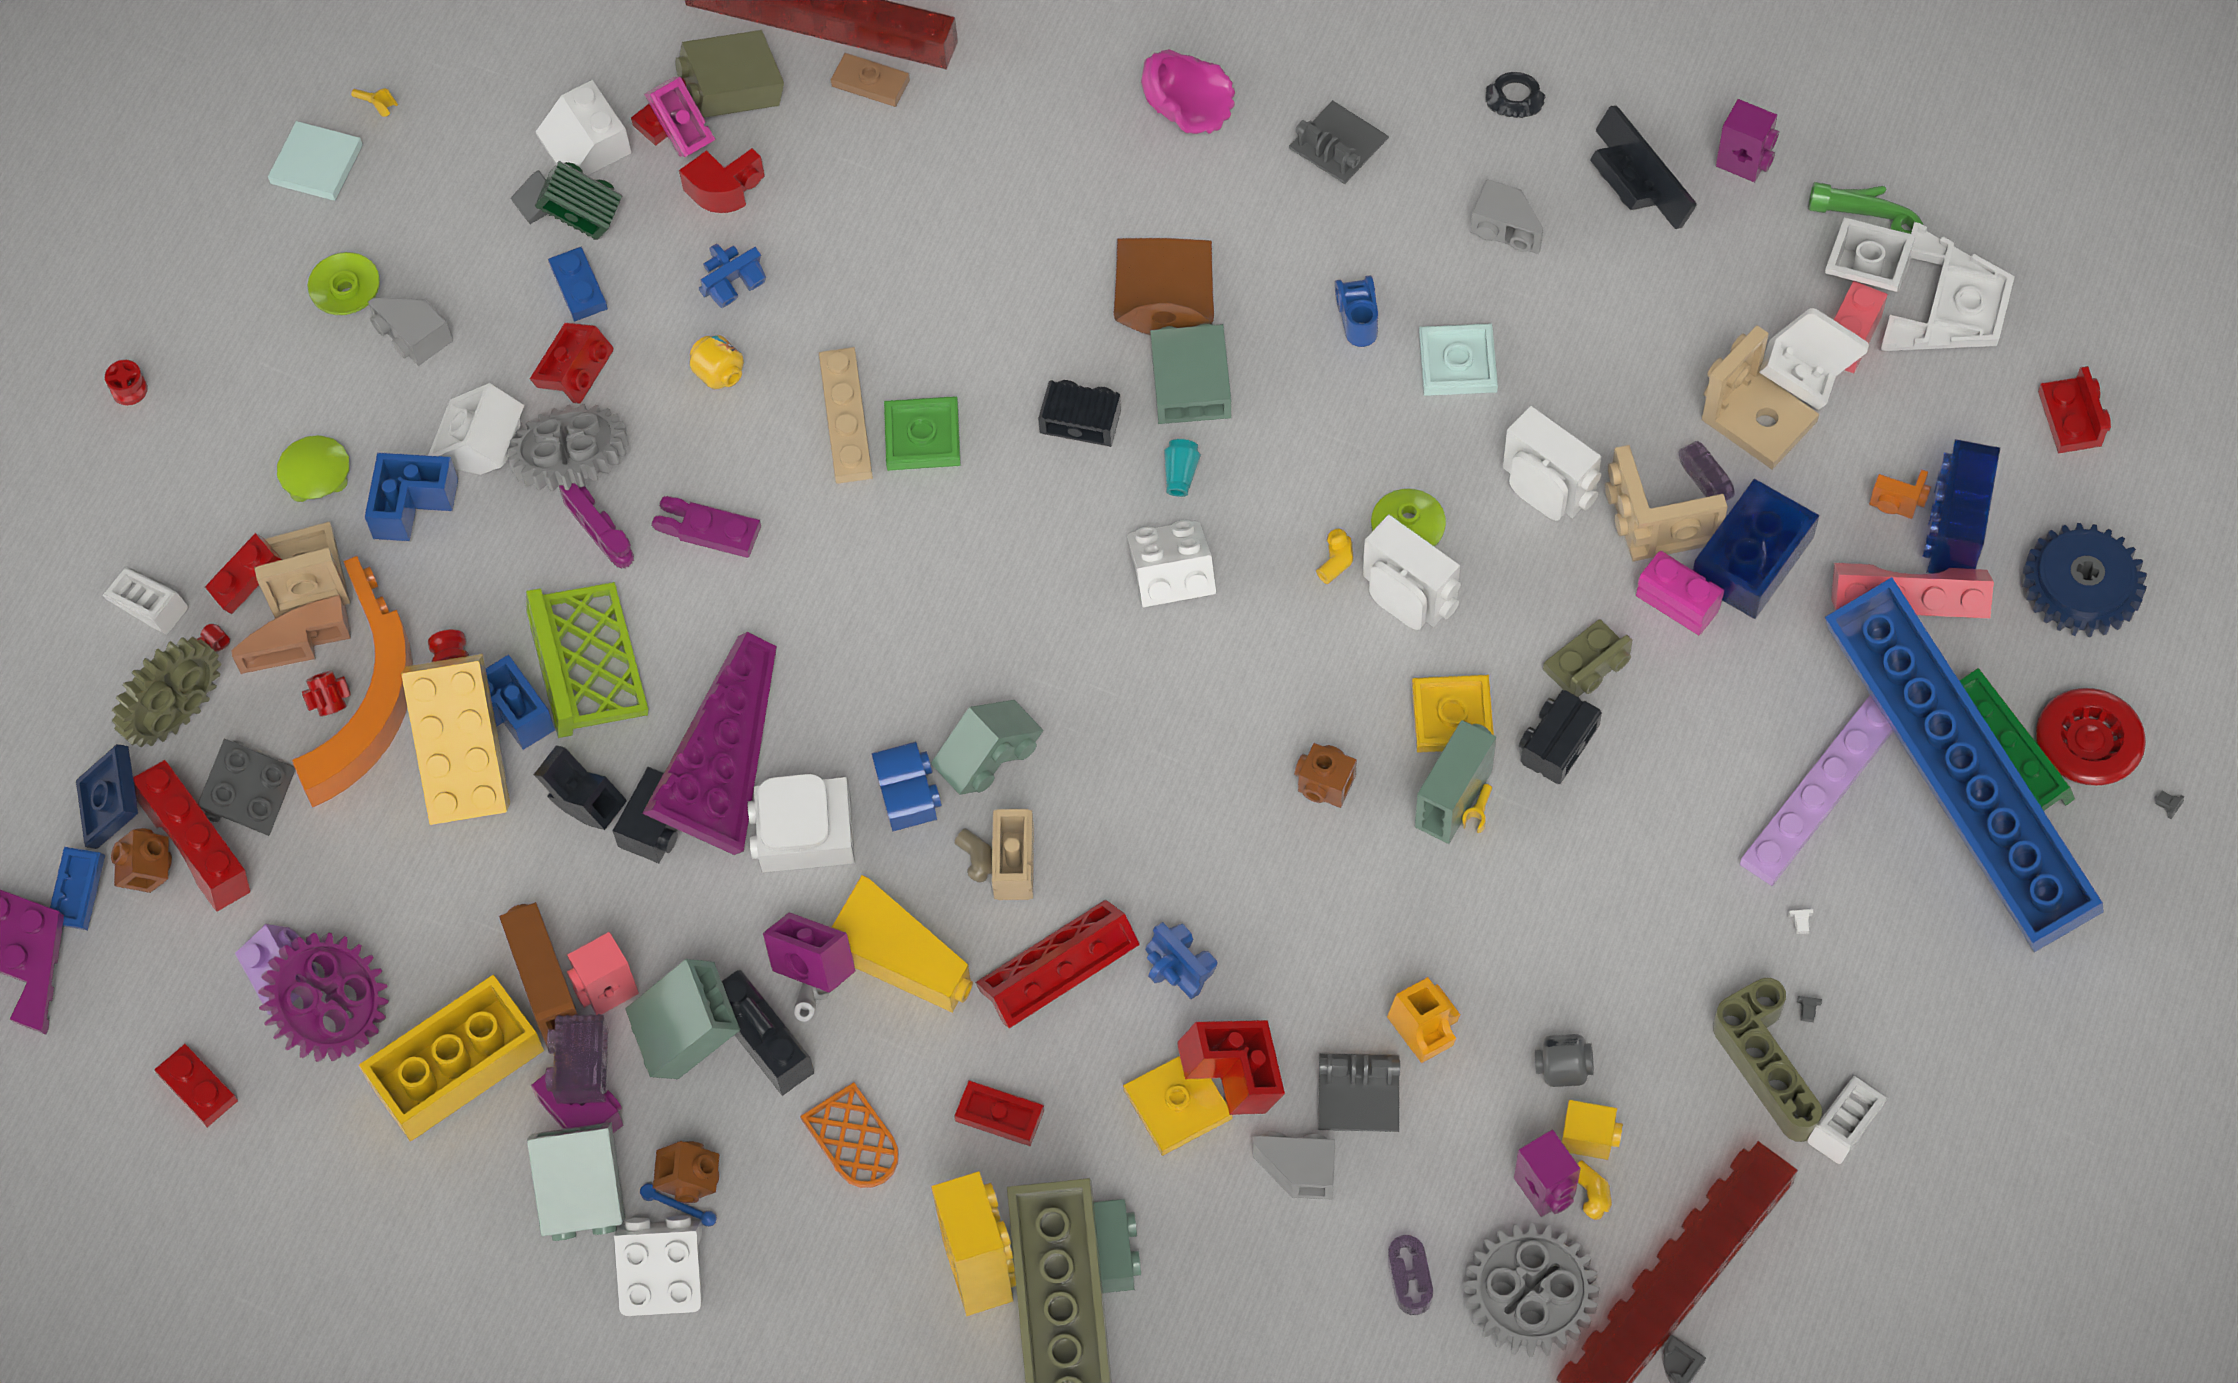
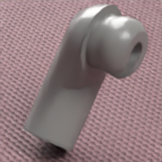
(806, 1002)

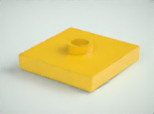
(1443, 703)
(1176, 1107)

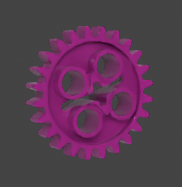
(306, 1025)

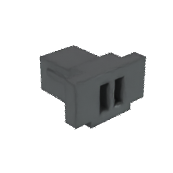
(2169, 803)
(1808, 1007)

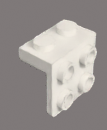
(1810, 356)
(1172, 563)
(658, 1266)

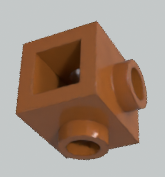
(1325, 774)
(141, 860)
(686, 1171)

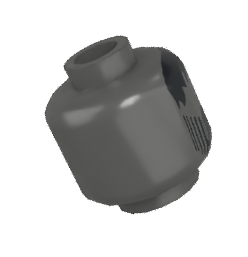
(1565, 1060)

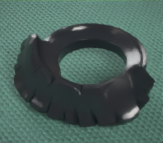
(1499, 103)

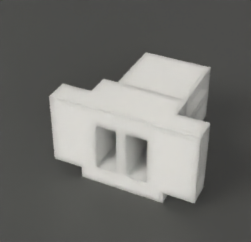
(1801, 920)

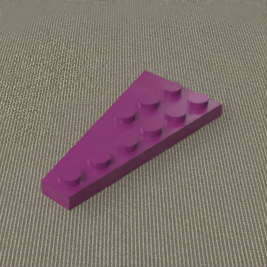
(717, 760)

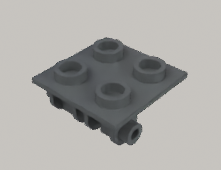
(1337, 141)
(245, 787)
(1359, 1092)

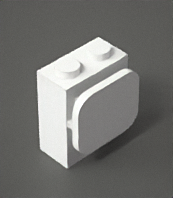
(1550, 466)
(1410, 575)
(801, 823)

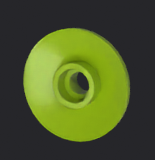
(343, 272)
(1429, 515)

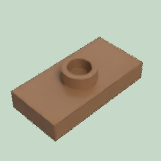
(870, 79)

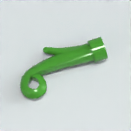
(1862, 203)

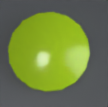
(313, 468)

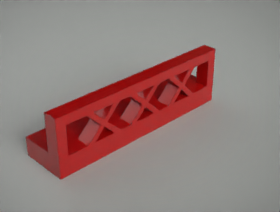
(1058, 964)

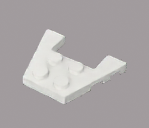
(1966, 305)

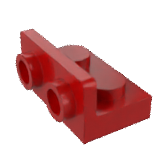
(573, 361)
(2075, 412)

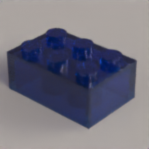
(1961, 506)
(1756, 547)

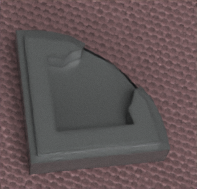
(1681, 1361)

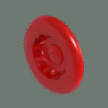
(2088, 742)

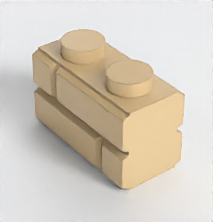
(1013, 854)

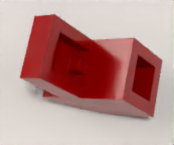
(718, 187)

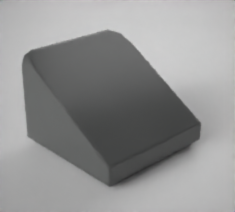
(527, 195)

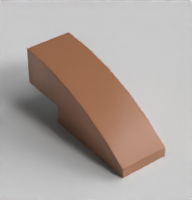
(293, 636)

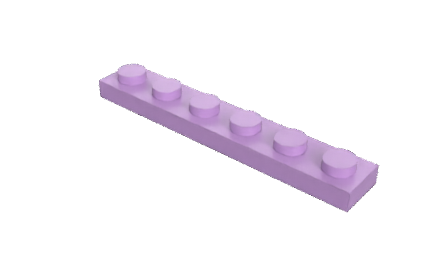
(1817, 793)

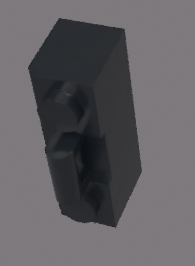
(766, 1035)

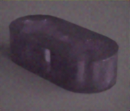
(1705, 471)
(1419, 1273)

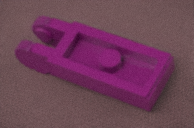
(598, 525)
(708, 526)

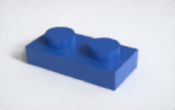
(577, 284)

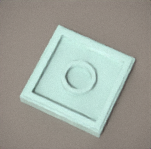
(315, 160)
(1458, 359)

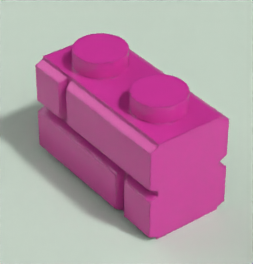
(679, 116)
(1679, 593)

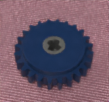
(2084, 579)

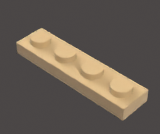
(845, 415)

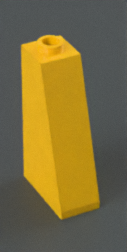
(900, 949)

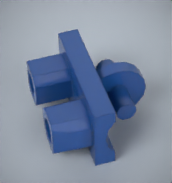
(718, 282)
(1175, 962)

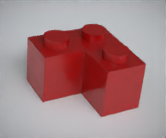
(1240, 1056)

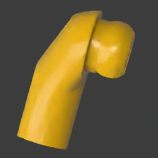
(1340, 556)
(1597, 1192)

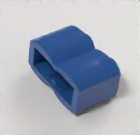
(905, 786)

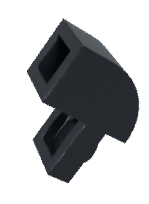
(578, 792)

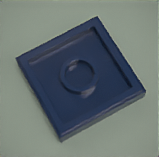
(106, 796)

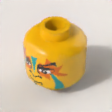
(716, 362)

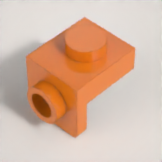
(1900, 497)

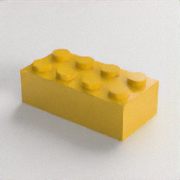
(456, 739)
(451, 1057)
(975, 1242)

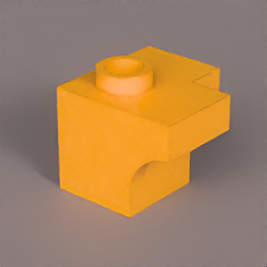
(1424, 1019)

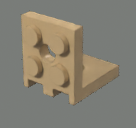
(1742, 394)
(1662, 528)
(307, 570)

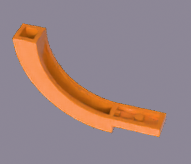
(376, 722)

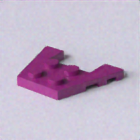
(28, 953)

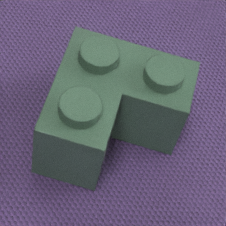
(983, 742)

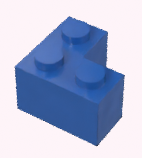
(406, 484)
(517, 703)

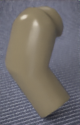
(979, 853)

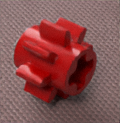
(326, 693)

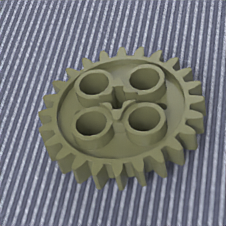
(166, 691)

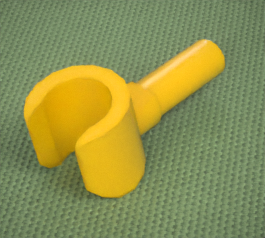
(381, 99)
(1478, 809)

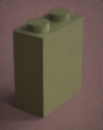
(730, 73)

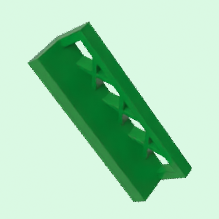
(2026, 755)

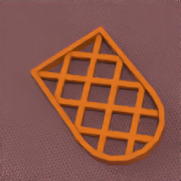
(836, 1162)

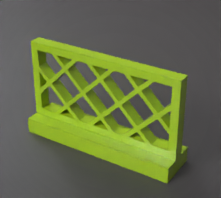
(556, 671)

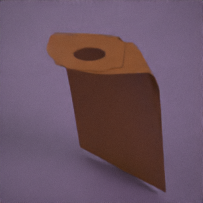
(1163, 283)

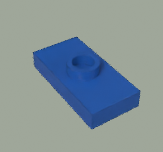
(77, 886)

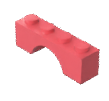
(1946, 593)

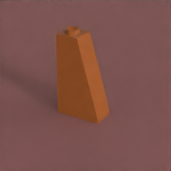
(537, 965)

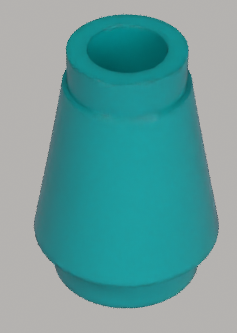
(1180, 466)

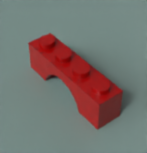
(203, 849)

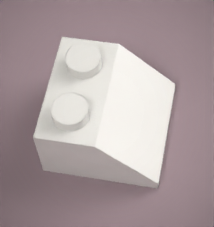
(584, 130)
(1871, 254)
(478, 429)

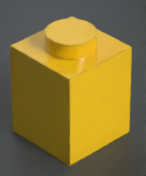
(1591, 1129)

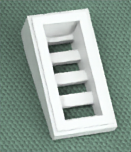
(162, 614)
(1833, 1139)

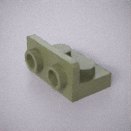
(1589, 658)

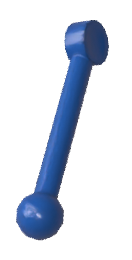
(648, 1194)

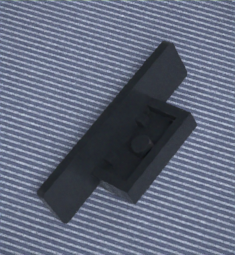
(1638, 171)

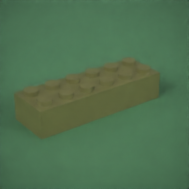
(1059, 1282)

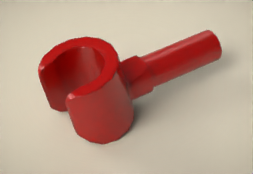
(214, 637)

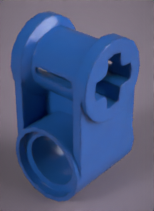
(1358, 305)

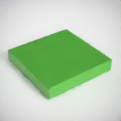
(922, 433)

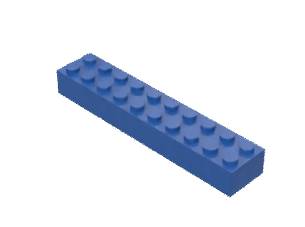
(1964, 765)

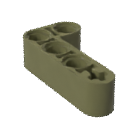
(1774, 1065)

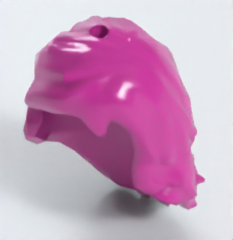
(1188, 91)

